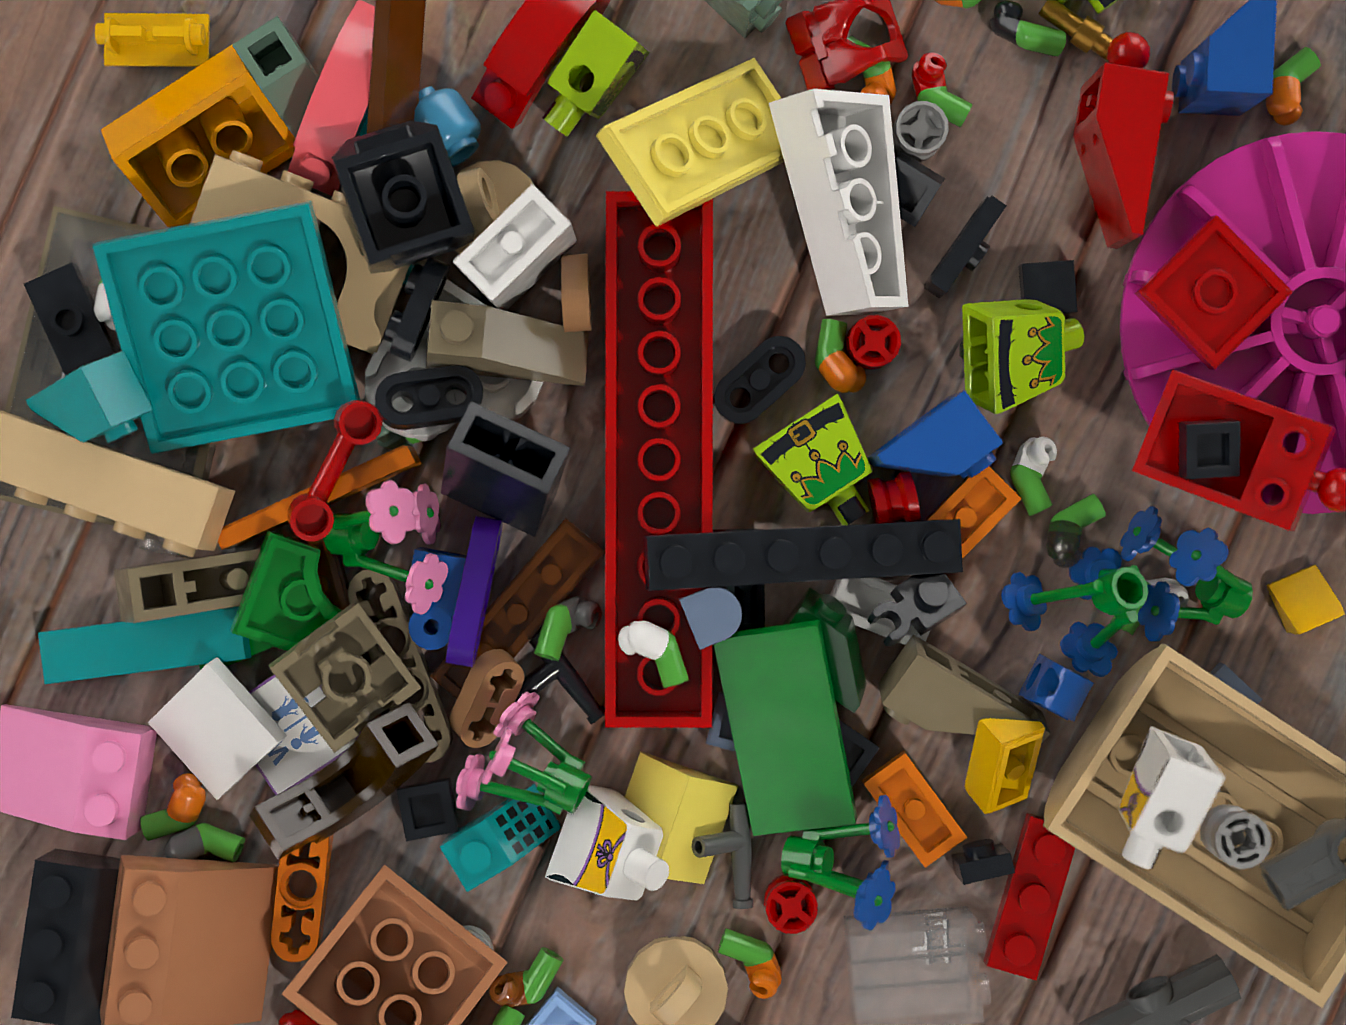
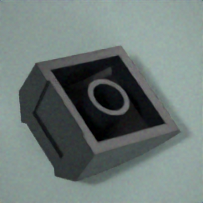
(402, 195)

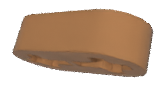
(576, 292)
(486, 698)

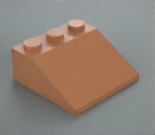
(188, 942)
(394, 963)

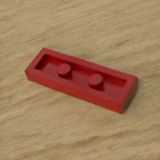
(1029, 900)

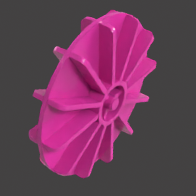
(1291, 210)

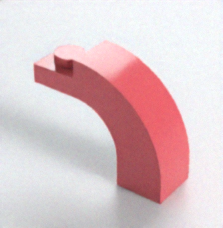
(337, 103)

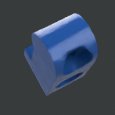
(434, 627)
(1056, 688)

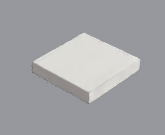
(217, 728)

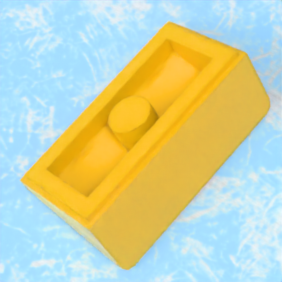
(1003, 762)

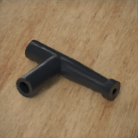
(569, 680)

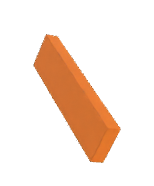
(348, 484)

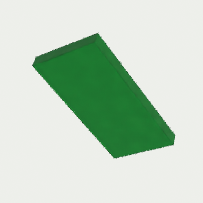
(786, 728)

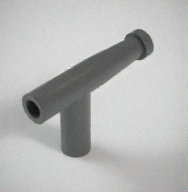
(739, 844)

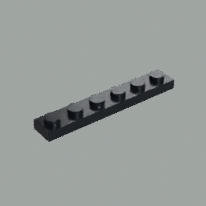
(802, 554)

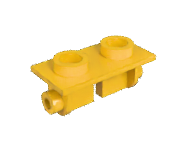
(154, 39)

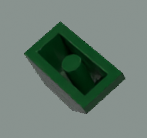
(840, 644)

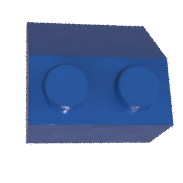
(1231, 66)
(942, 442)

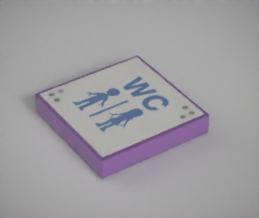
(303, 749)

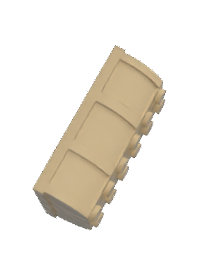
(1266, 772)

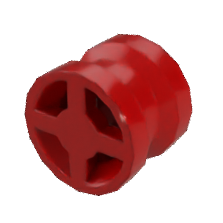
(880, 337)
(894, 499)
(797, 910)

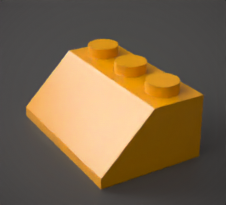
(175, 134)

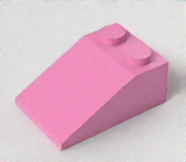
(75, 771)

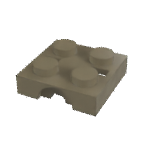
(351, 685)

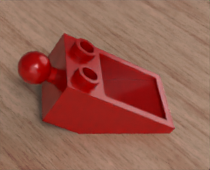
(1119, 135)
(1261, 452)

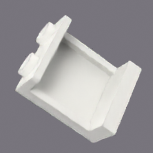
(517, 249)

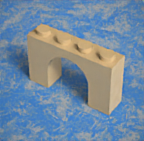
(366, 299)

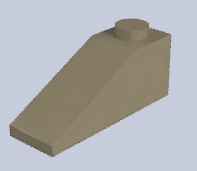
(505, 344)
(183, 585)
(946, 694)

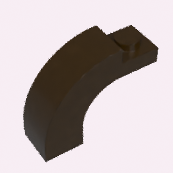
(350, 786)

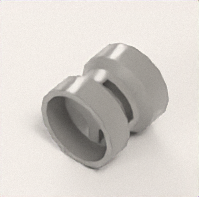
(923, 122)
(1224, 829)

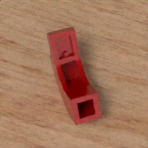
(528, 54)

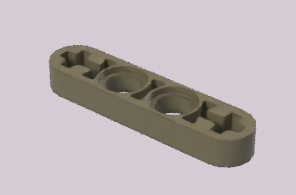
(411, 655)

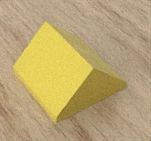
(684, 807)

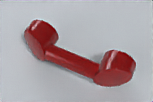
(309, 512)

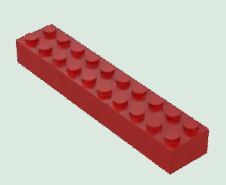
(656, 446)

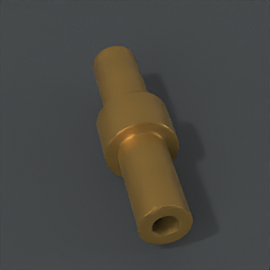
(1085, 32)

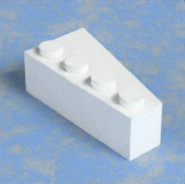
(846, 196)

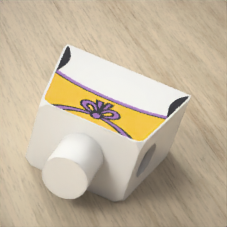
(1167, 796)
(609, 848)

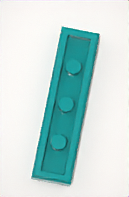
(140, 646)

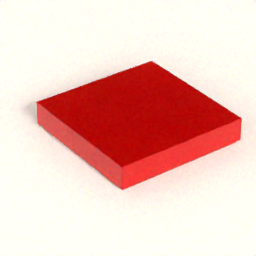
(1213, 292)

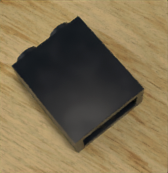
(503, 469)

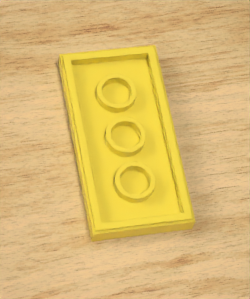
(697, 141)

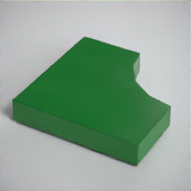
(283, 595)

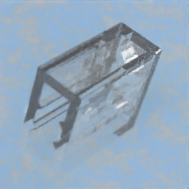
(917, 968)

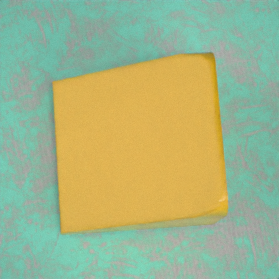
(1304, 600)

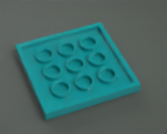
(229, 325)

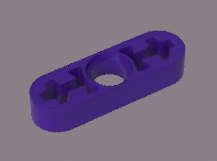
(474, 592)

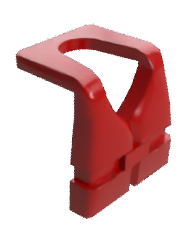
(824, 44)

